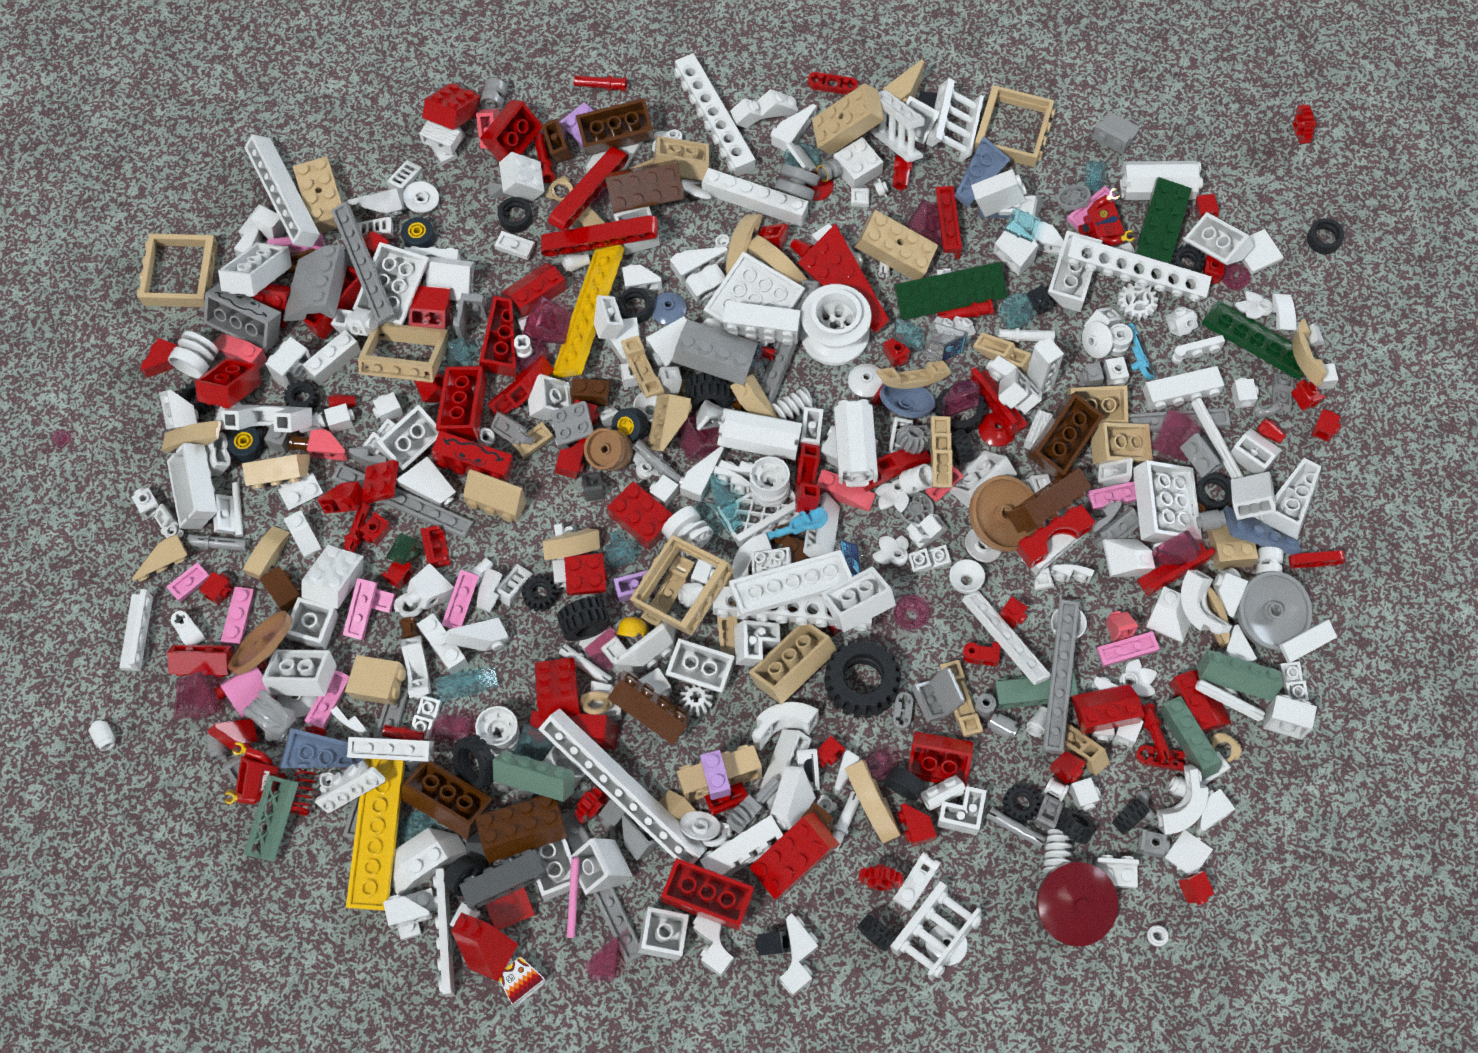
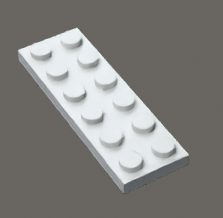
(788, 583)

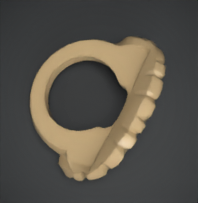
(550, 192)
(595, 696)
(1236, 749)

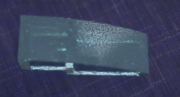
(725, 505)
(466, 683)

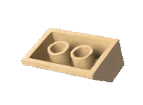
(691, 156)
(1109, 400)
(276, 470)
(494, 496)

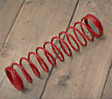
(304, 811)

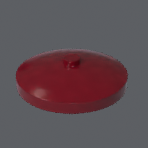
(1077, 903)

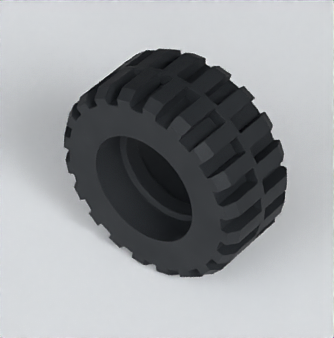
(866, 654)

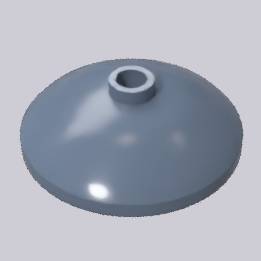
(908, 402)

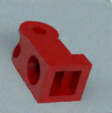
(982, 655)

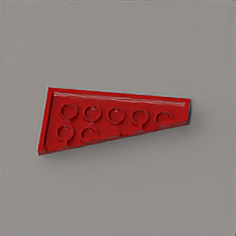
(834, 263)

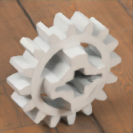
(1139, 295)

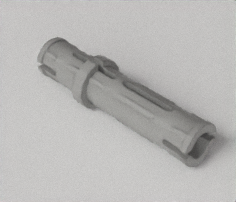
(652, 458)
(208, 542)
(1016, 827)

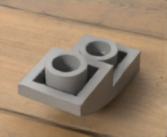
(1281, 390)
(363, 456)
(1110, 512)

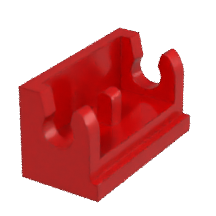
(435, 546)

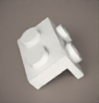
(300, 492)
(944, 791)

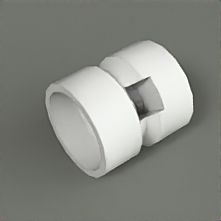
(1122, 338)
(916, 479)
(1269, 560)

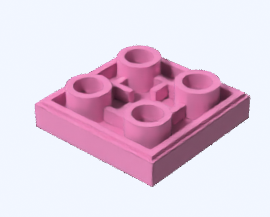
(244, 689)

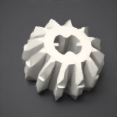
(703, 700)

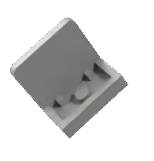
(1115, 132)
(468, 306)
(571, 424)
(1202, 455)
(939, 696)

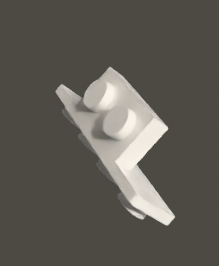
(349, 785)

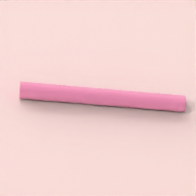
(573, 893)

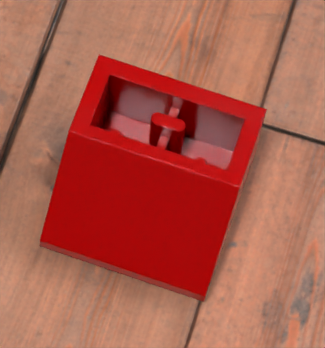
(274, 297)
(430, 307)

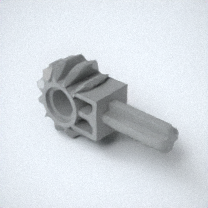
(914, 438)
(751, 807)

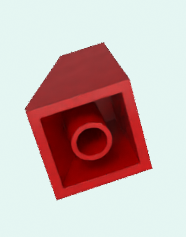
(483, 946)

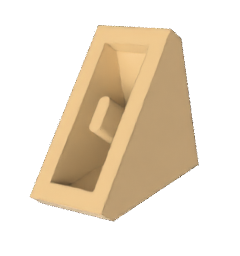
(676, 804)

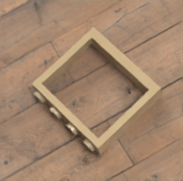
(1023, 100)
(206, 275)
(400, 367)
(705, 598)

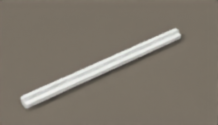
(1218, 442)

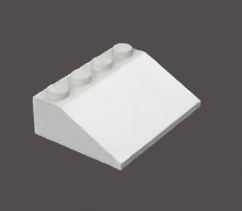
(400, 276)
(1165, 501)

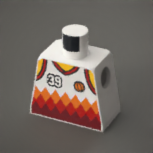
(520, 981)

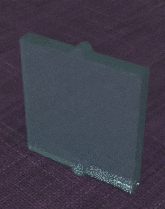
(1022, 224)
(908, 334)
(708, 514)
(533, 744)

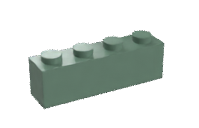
(1240, 675)
(1024, 693)
(1190, 737)
(533, 776)

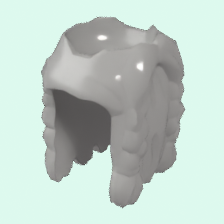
(271, 716)

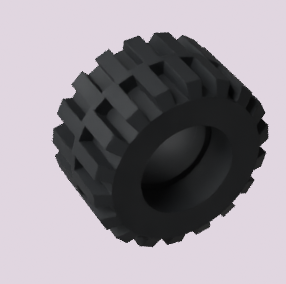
(710, 388)
(583, 619)

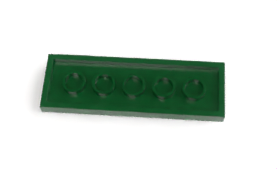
(1162, 221)
(950, 290)
(1253, 338)

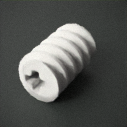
(793, 404)
(1056, 850)

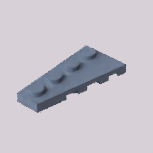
(985, 164)
(1259, 533)
(315, 751)

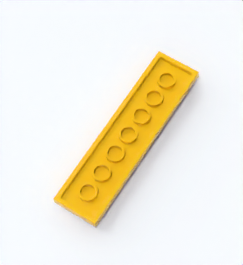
(581, 329)
(376, 838)

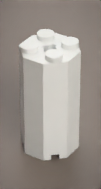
(1140, 177)
(759, 434)
(855, 443)

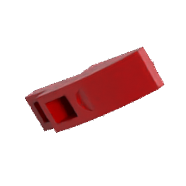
(521, 388)
(895, 463)

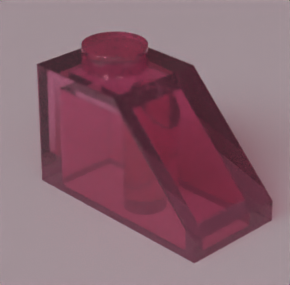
(453, 727)
(604, 962)

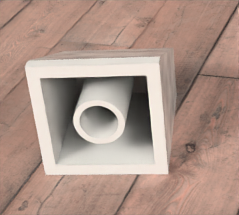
(663, 344)
(601, 865)

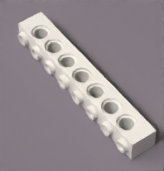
(708, 103)
(1198, 281)
(782, 615)

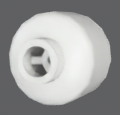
(689, 593)

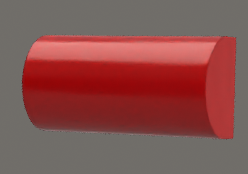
(725, 803)

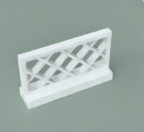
(767, 521)

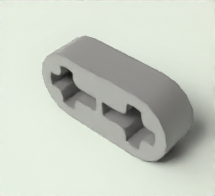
(907, 711)

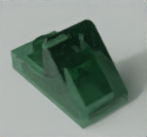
(403, 549)

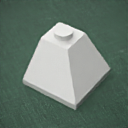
(928, 113)
(547, 396)
(177, 410)
(1128, 557)
(1168, 616)

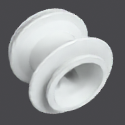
(820, 338)

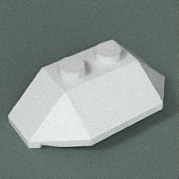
(648, 650)
(420, 857)

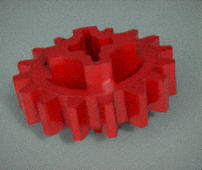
(1304, 124)
(590, 804)
(881, 877)

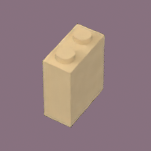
(375, 680)

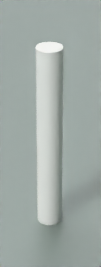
(237, 509)

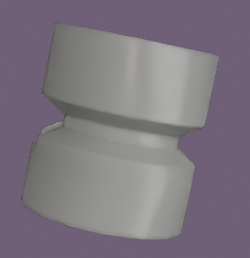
(493, 94)

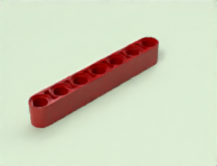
(587, 189)
(599, 236)

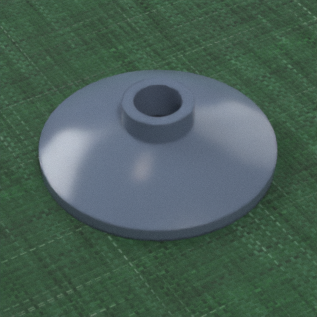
(668, 315)

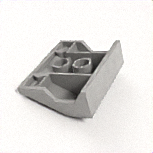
(317, 283)
(714, 352)

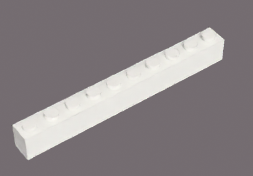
(620, 787)

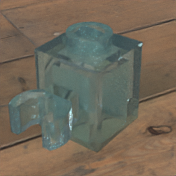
(1094, 175)
(459, 352)
(619, 553)

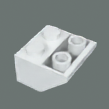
(1016, 252)
(1255, 452)

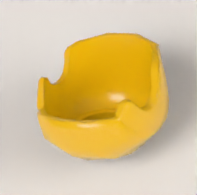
(632, 626)

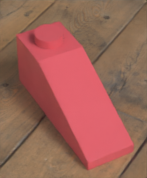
(240, 349)
(841, 493)

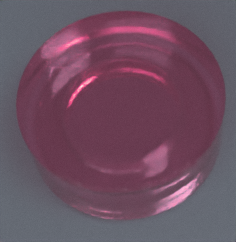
(61, 438)

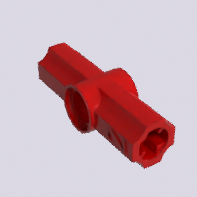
(901, 173)

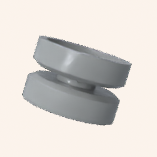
(798, 179)

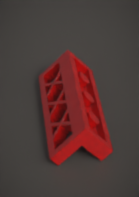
(948, 220)
(989, 389)
(1168, 574)

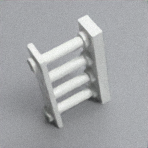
(944, 106)
(906, 118)
(928, 912)

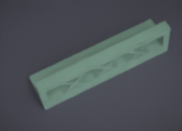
(277, 820)

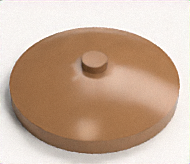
(989, 509)
(260, 643)

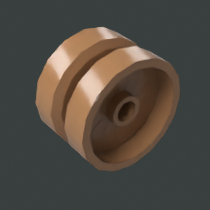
(608, 449)

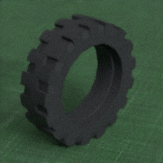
(967, 425)
(484, 758)

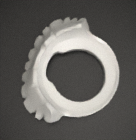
(400, 602)
(726, 833)

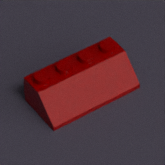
(462, 401)

